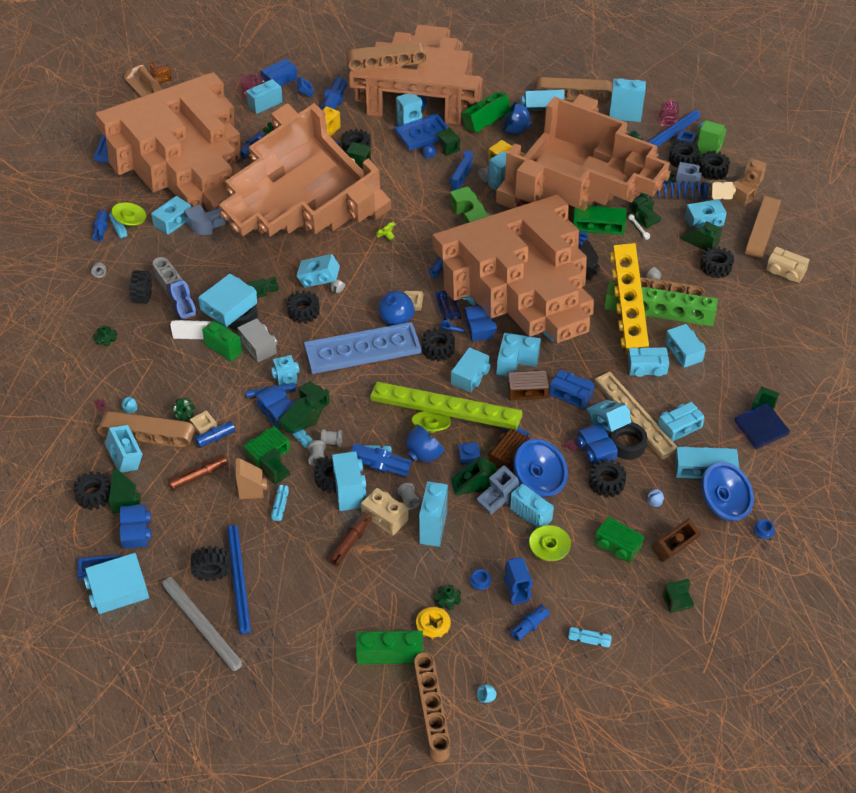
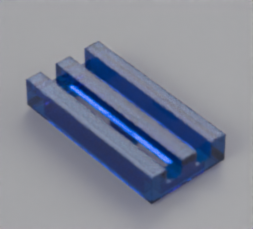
(450, 315)

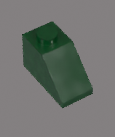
(703, 235)
(301, 414)
(474, 477)
(122, 492)

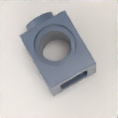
(688, 172)

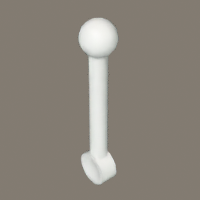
(646, 235)

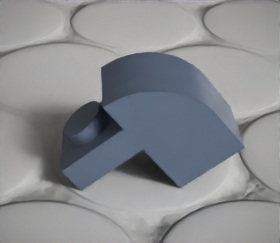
(202, 222)
(502, 485)

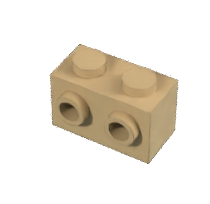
(385, 511)

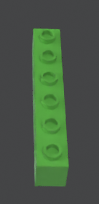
(670, 305)

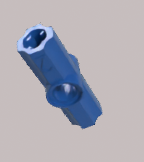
(334, 95)
(382, 460)

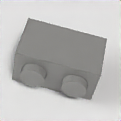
(257, 340)

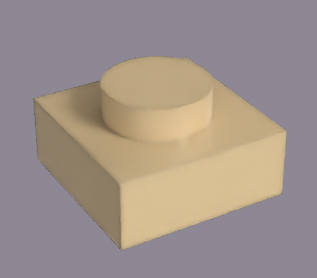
(417, 298)
(203, 422)

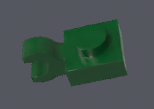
(263, 287)

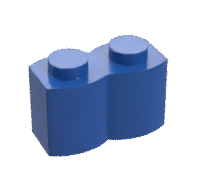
(180, 294)
(479, 323)
(273, 403)
(596, 444)
(134, 526)
(518, 580)

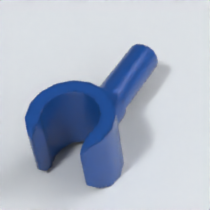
(446, 324)

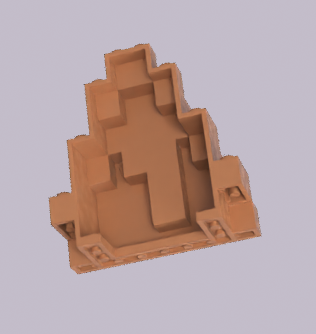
(443, 75)
(177, 140)
(582, 160)
(301, 180)
(521, 266)

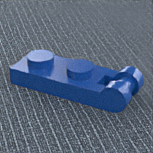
(462, 171)

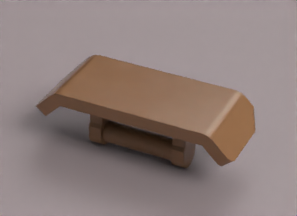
(141, 81)

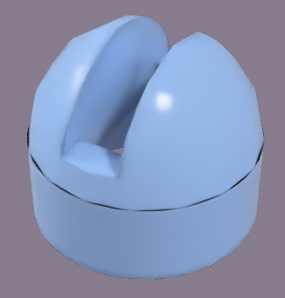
(656, 499)

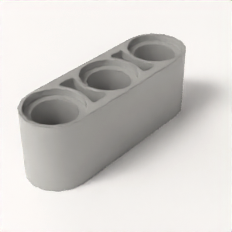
(165, 272)

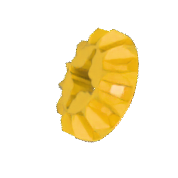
(437, 615)

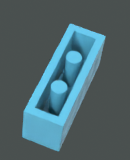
(693, 461)

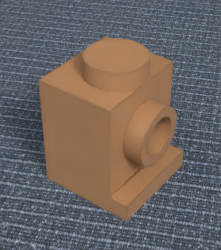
(754, 173)

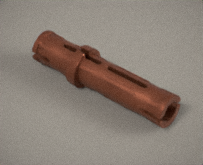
(195, 473)
(355, 532)

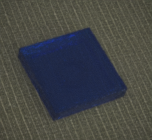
(762, 426)

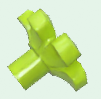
(386, 231)

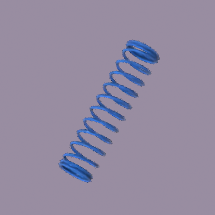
(703, 193)

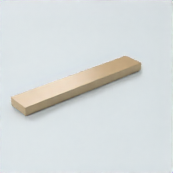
(657, 438)

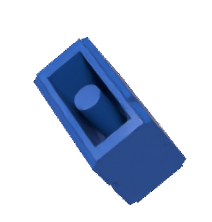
(281, 72)
(572, 389)

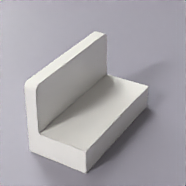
(188, 329)

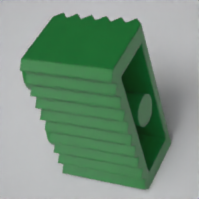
(222, 340)
(264, 443)
(619, 539)

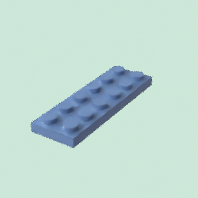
(362, 347)

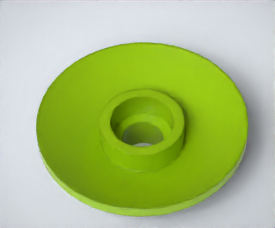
(128, 213)
(431, 422)
(550, 536)

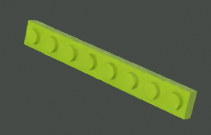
(446, 405)

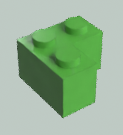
(710, 137)

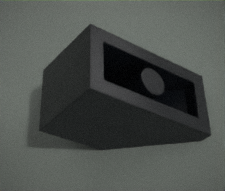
(592, 266)

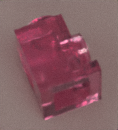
(251, 81)
(669, 110)

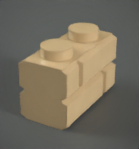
(720, 189)
(787, 264)

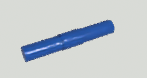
(287, 387)

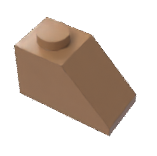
(250, 480)

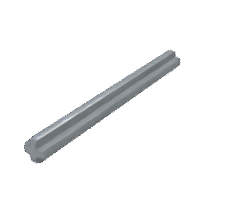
(202, 624)

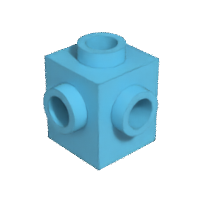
(285, 370)

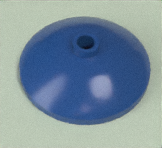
(546, 462)
(727, 491)

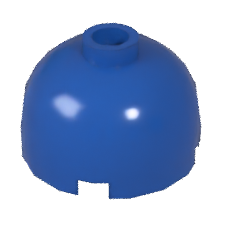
(517, 120)
(395, 308)
(423, 446)

